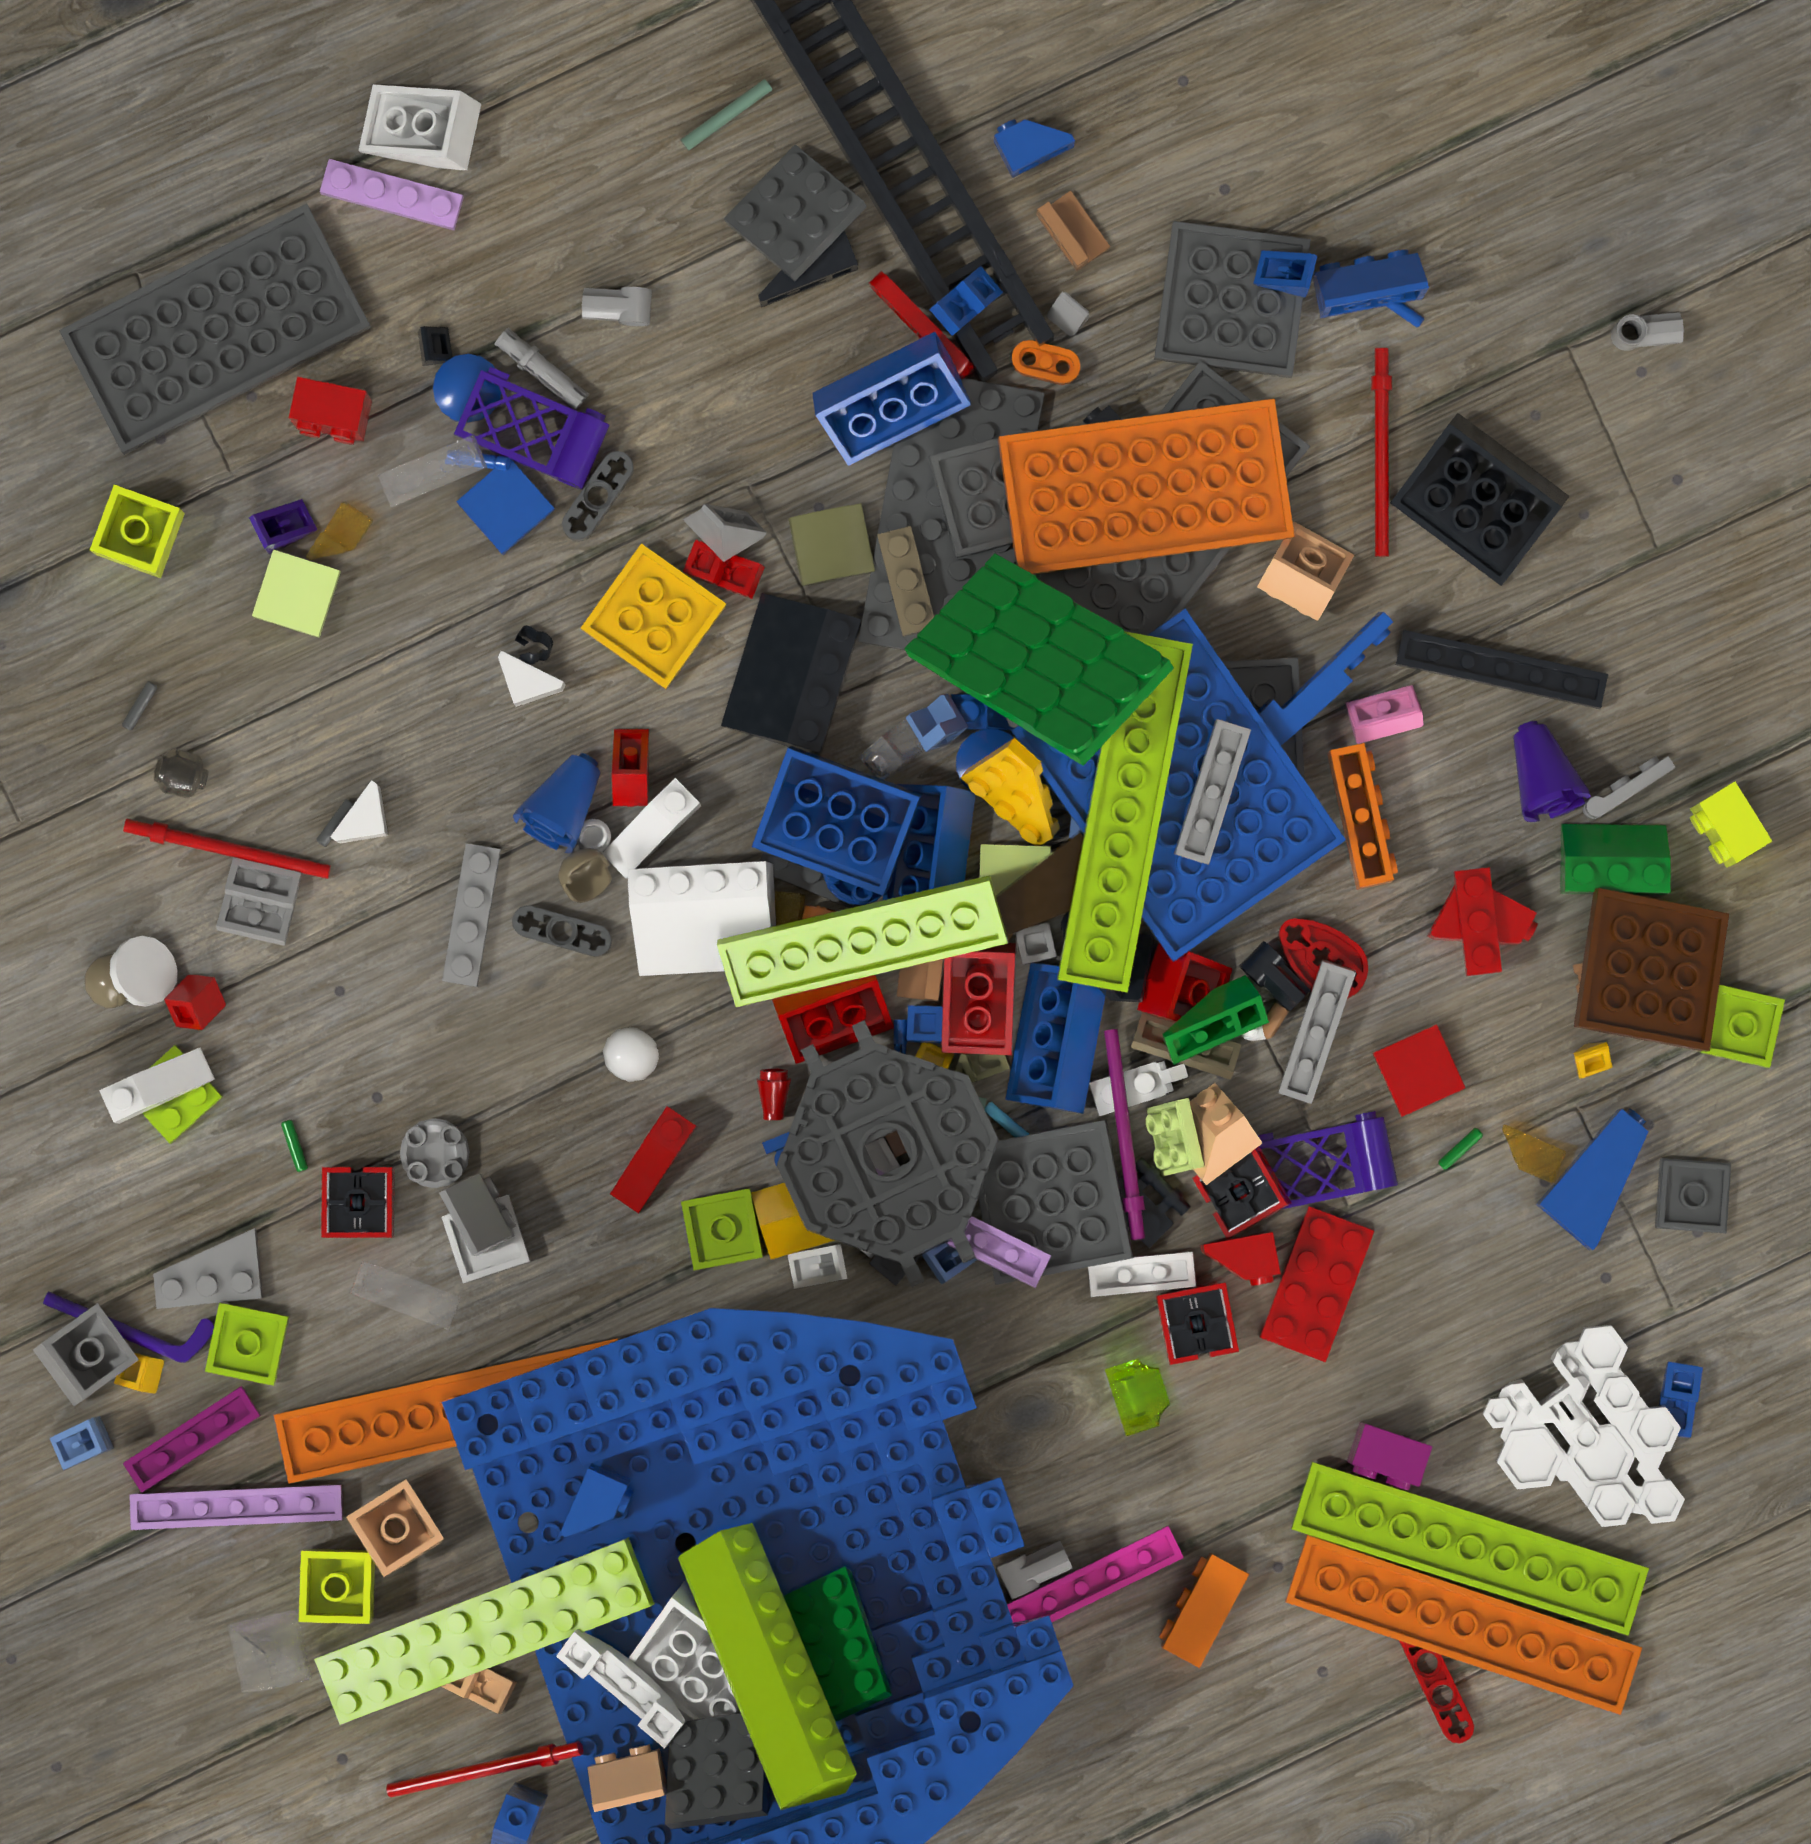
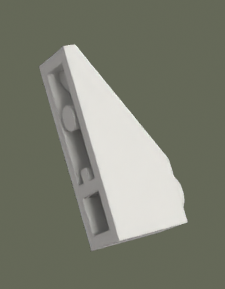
(651, 827)
(156, 1085)

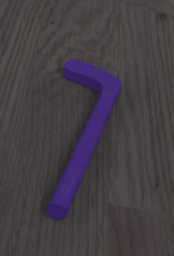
(177, 1353)

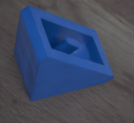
(1285, 271)

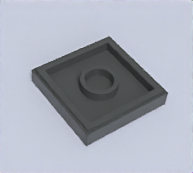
(1693, 1195)

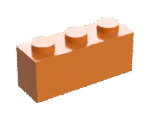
(1203, 1609)

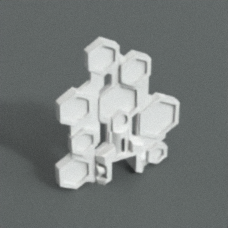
(1597, 1453)

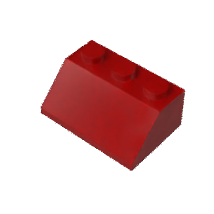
(829, 1012)

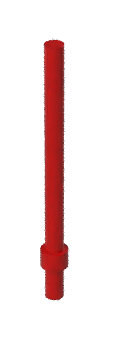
(1381, 384)
(161, 833)
(545, 1756)

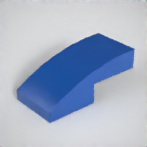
(966, 300)
(1681, 1393)

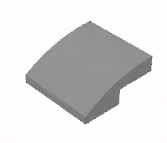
(259, 901)

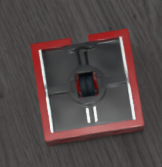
(1230, 1197)
(357, 1202)
(1197, 1323)

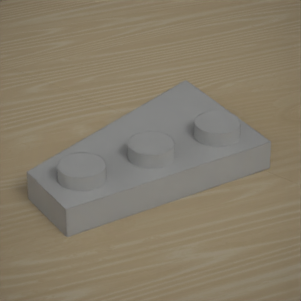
(213, 1276)

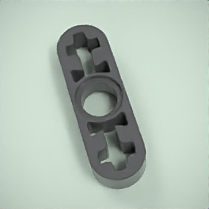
(619, 479)
(534, 932)

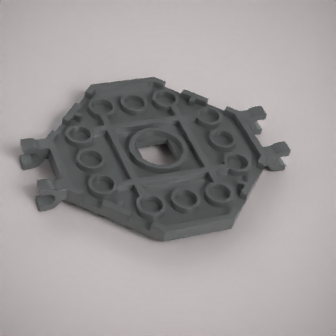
(866, 1100)

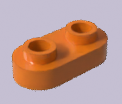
(1046, 358)

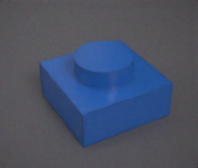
(924, 1024)

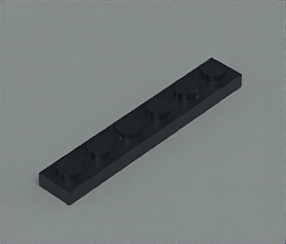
(1501, 669)

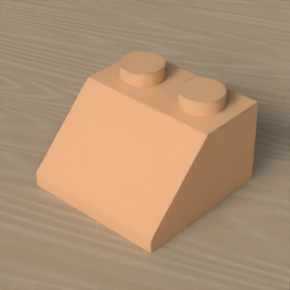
(1306, 571)
(1221, 1132)
(395, 1528)
(627, 1779)

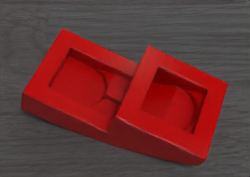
(734, 574)

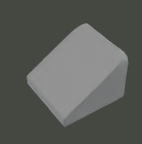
(1068, 314)

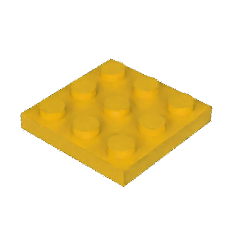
(653, 616)

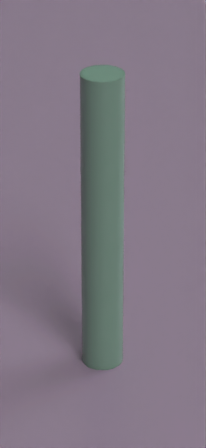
(726, 114)

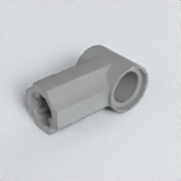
(628, 306)
(1650, 330)
(1026, 1572)

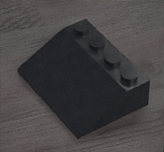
(1479, 499)
(791, 673)

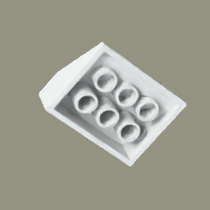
(688, 908)
(684, 1661)

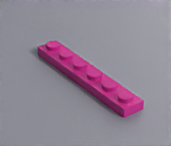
(1099, 1578)

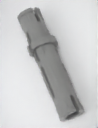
(548, 374)

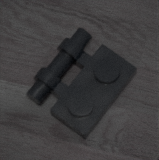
(1154, 1219)

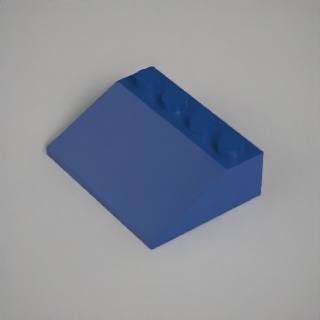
(836, 820)

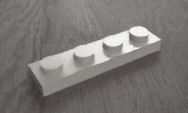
(1212, 791)
(471, 915)
(1316, 1031)

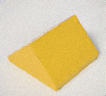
(781, 1222)

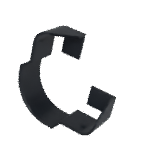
(538, 637)

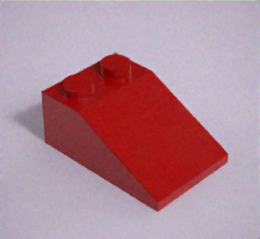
(979, 1001)

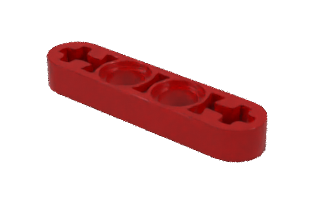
(916, 319)
(1429, 1682)

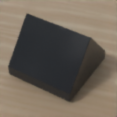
(434, 345)

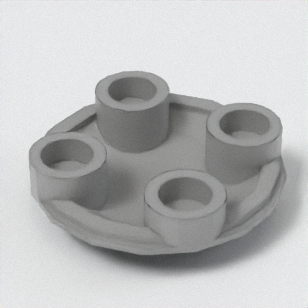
(434, 1153)

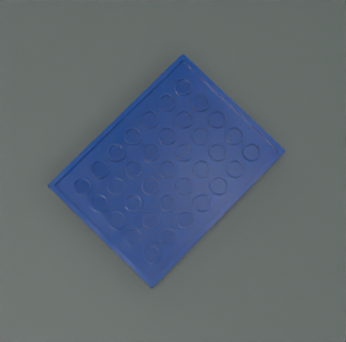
(1269, 826)

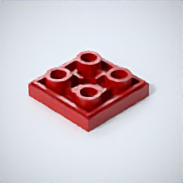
(1418, 1070)

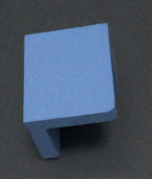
(937, 723)

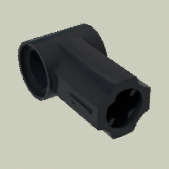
(1269, 971)

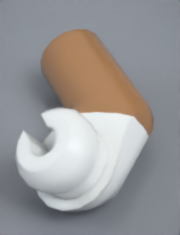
(1275, 1016)

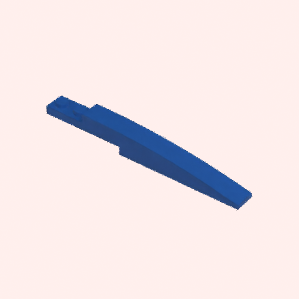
(1324, 684)

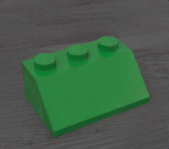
(1615, 859)

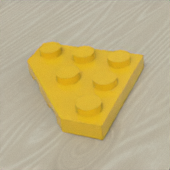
(1013, 787)

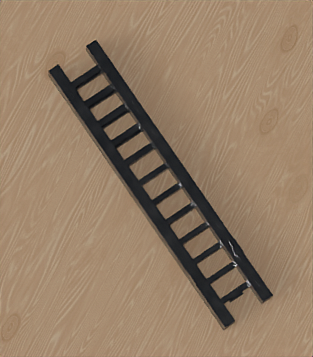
(866, 169)

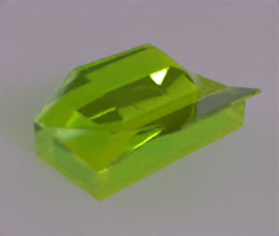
(1137, 1395)

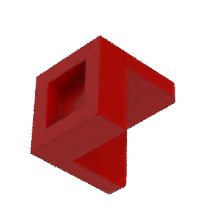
(195, 1002)

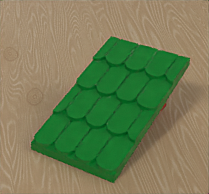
(1039, 658)

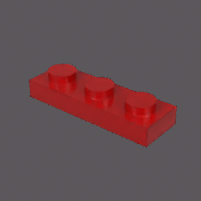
(1477, 921)

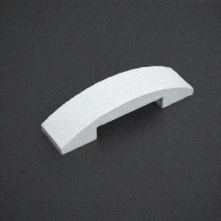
(626, 1682)

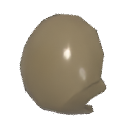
(584, 874)
(100, 985)

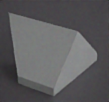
(725, 529)

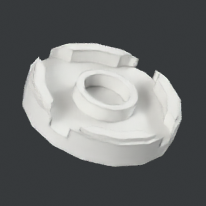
(143, 971)

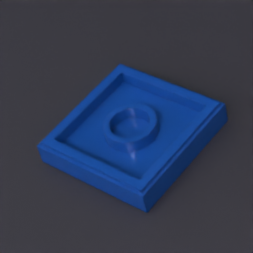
(505, 506)

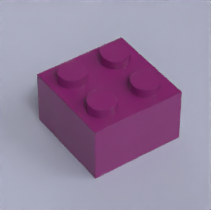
(1389, 1455)

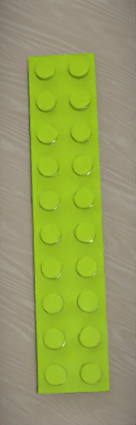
(1123, 833)
(1470, 1548)
(484, 1631)

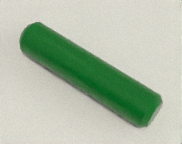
(294, 1145)
(1460, 1148)

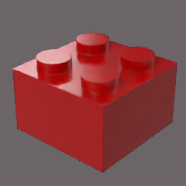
(330, 410)

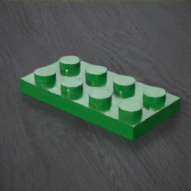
(839, 1642)

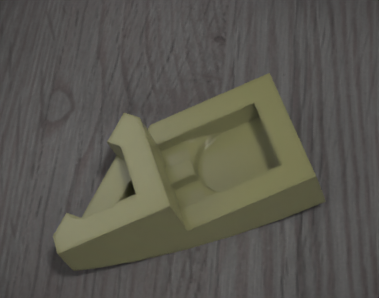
(982, 1065)

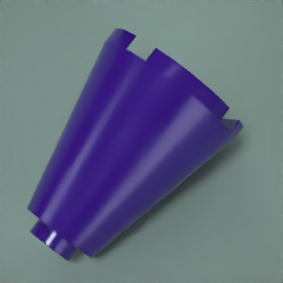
(1545, 774)

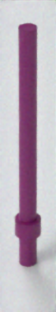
(1133, 1202)

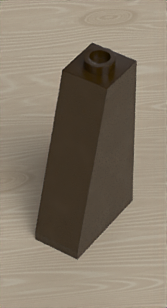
(1043, 889)

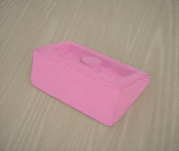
(1385, 714)

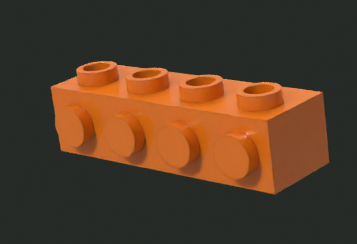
(1360, 816)

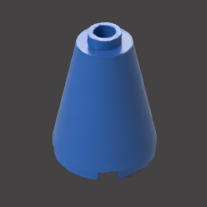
(560, 805)

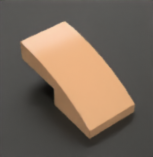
(484, 1688)

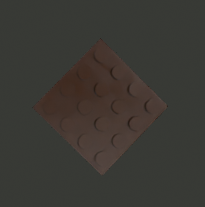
(1651, 970)

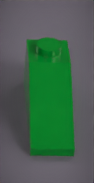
(1216, 1019)

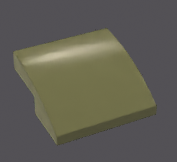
(831, 544)

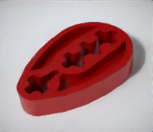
(1319, 937)

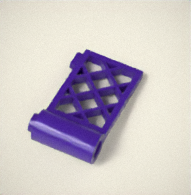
(577, 441)
(1368, 1155)

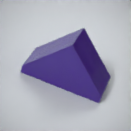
(283, 525)

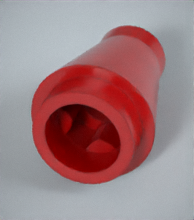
(773, 1092)

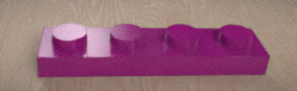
(192, 1439)

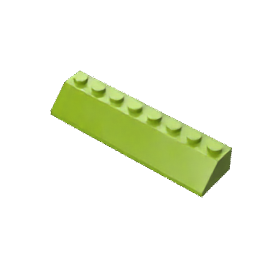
(767, 1667)

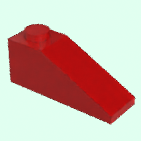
(653, 1159)

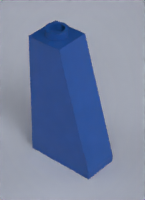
(1593, 1182)
(518, 1815)

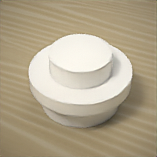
(595, 835)

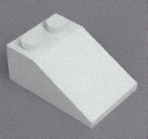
(420, 126)

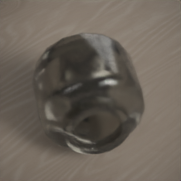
(180, 773)

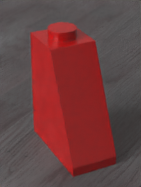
(1512, 920)

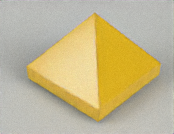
(1592, 1059)

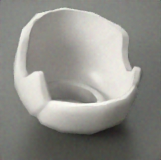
(630, 1054)

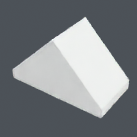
(526, 681)
(364, 819)
(817, 1266)

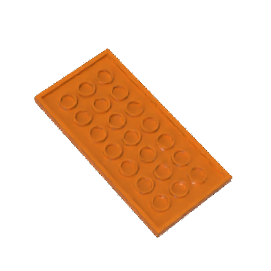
(1146, 487)

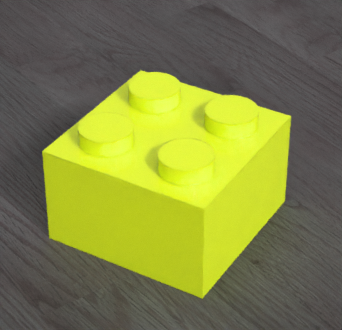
(137, 531)
(1729, 825)
(336, 1586)

